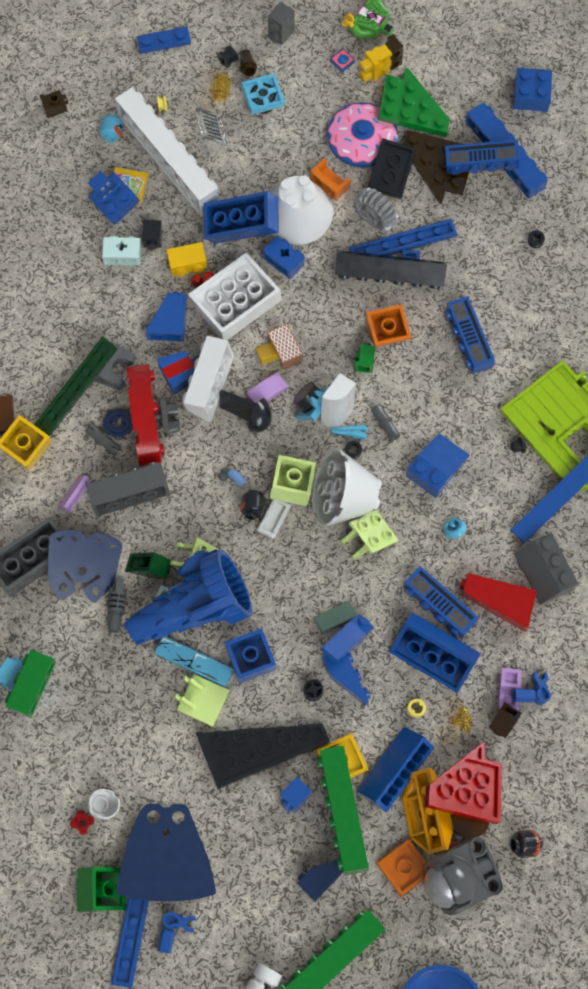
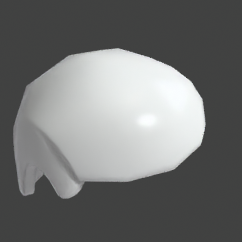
(97, 802)

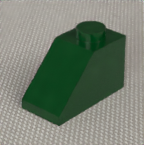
(148, 565)

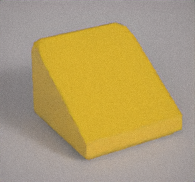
(266, 353)

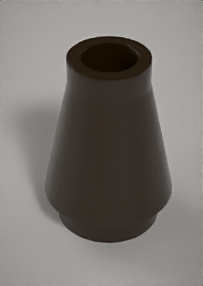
(248, 65)

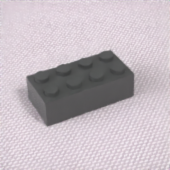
(128, 489)
(26, 557)

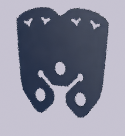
(84, 552)

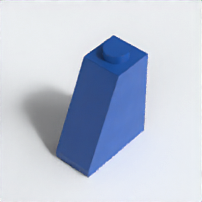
(169, 319)

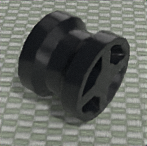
(227, 56)
(312, 686)

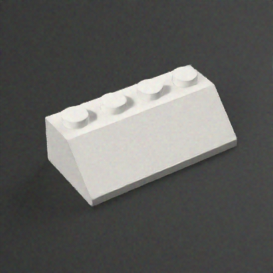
(208, 377)

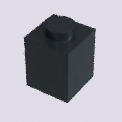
(152, 234)

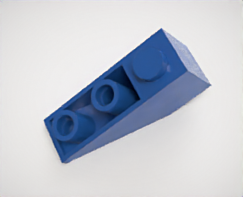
(347, 677)

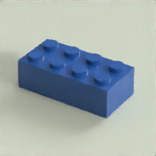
(241, 217)

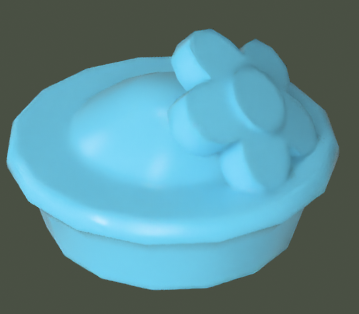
(454, 528)

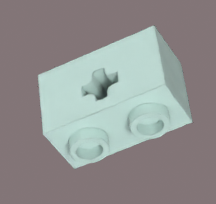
(114, 256)

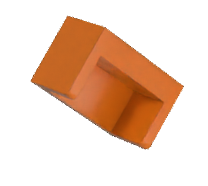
(328, 180)

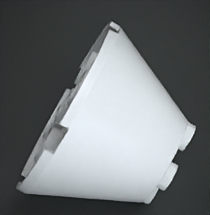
(302, 210)
(343, 489)

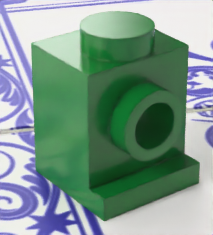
(365, 358)

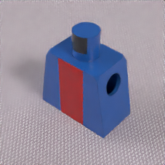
(177, 370)

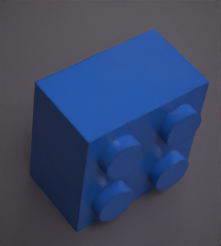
(532, 89)
(250, 655)

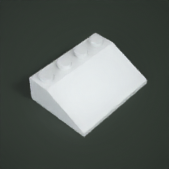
(235, 297)

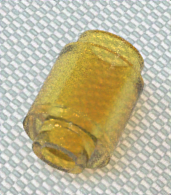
(221, 87)

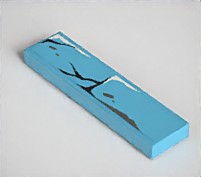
(194, 661)

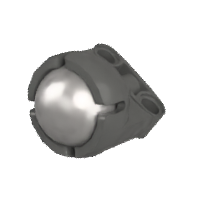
(461, 877)

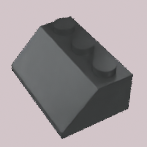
(546, 568)

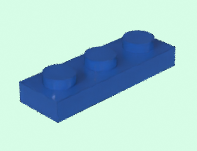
(163, 40)

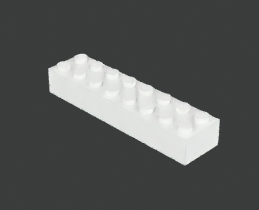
(166, 150)

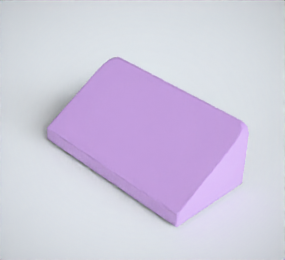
(74, 493)

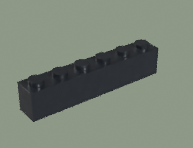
(390, 268)

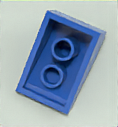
(436, 465)

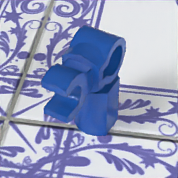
(539, 694)
(170, 921)

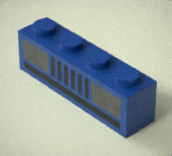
(482, 157)
(470, 335)
(440, 602)

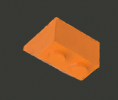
(387, 326)

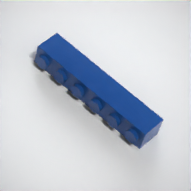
(490, 129)

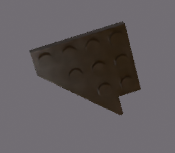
(431, 164)

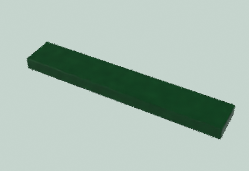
(76, 386)

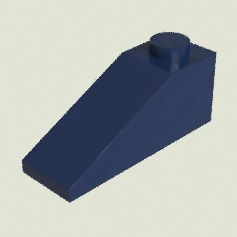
(319, 879)

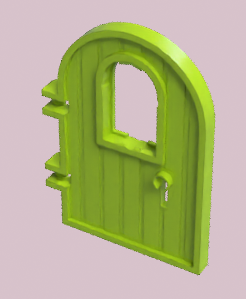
(560, 407)

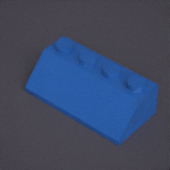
(434, 652)

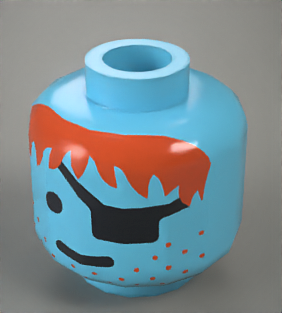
(111, 128)

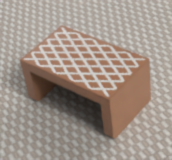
(285, 346)

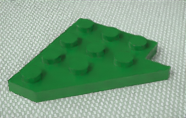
(411, 106)

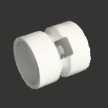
(264, 978)

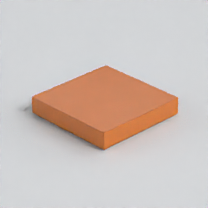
(403, 867)

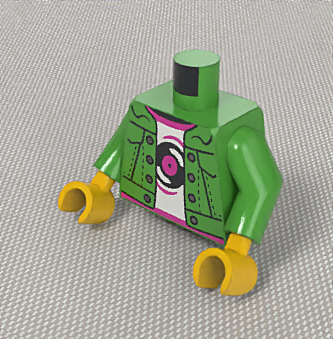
(369, 20)

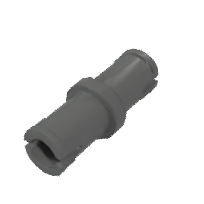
(385, 422)
(102, 439)

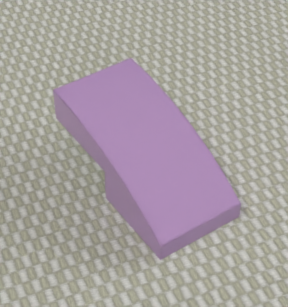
(267, 389)
(508, 680)

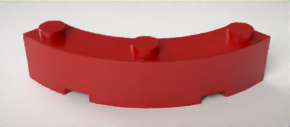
(143, 414)

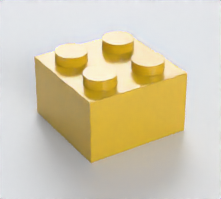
(24, 442)

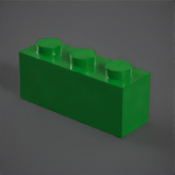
(30, 683)

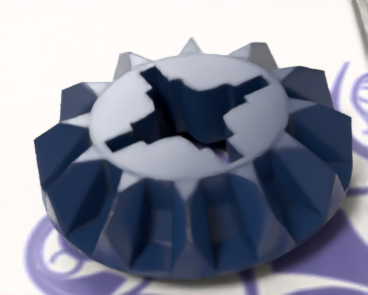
(113, 416)

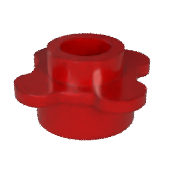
(83, 828)

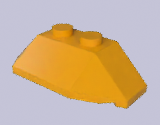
(426, 826)

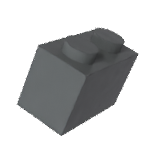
(281, 23)

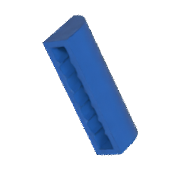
(394, 769)

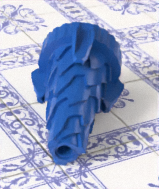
(208, 594)

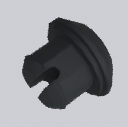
(518, 445)

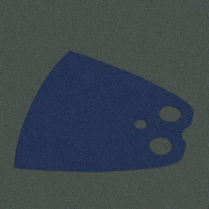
(165, 866)

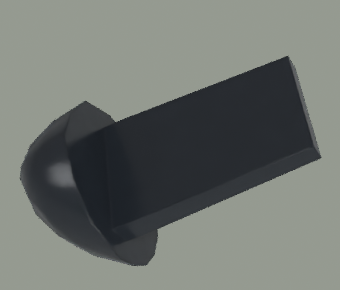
(257, 414)

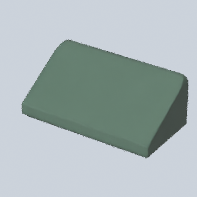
(335, 617)

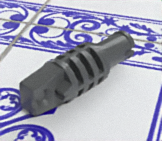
(116, 605)

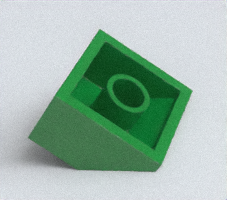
(98, 890)

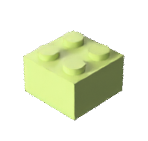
(292, 480)

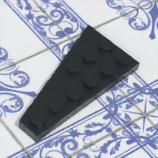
(246, 752)

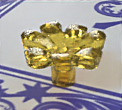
(463, 719)

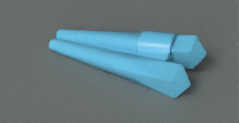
(351, 431)

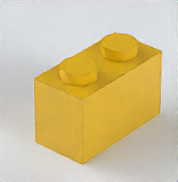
(187, 259)

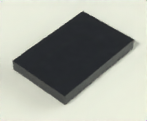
(392, 168)

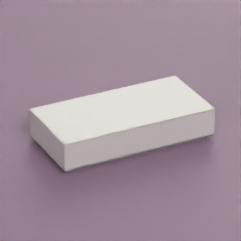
(274, 518)

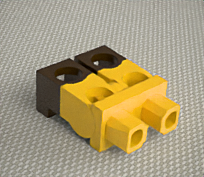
(381, 60)

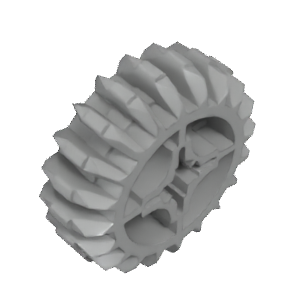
(376, 209)

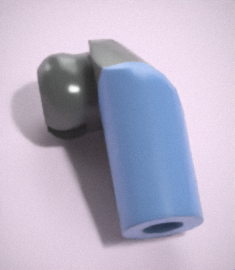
(231, 474)

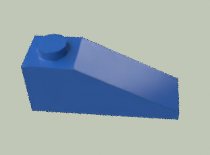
(348, 638)

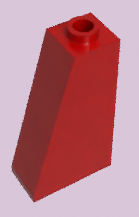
(500, 598)

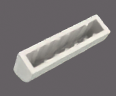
(338, 402)

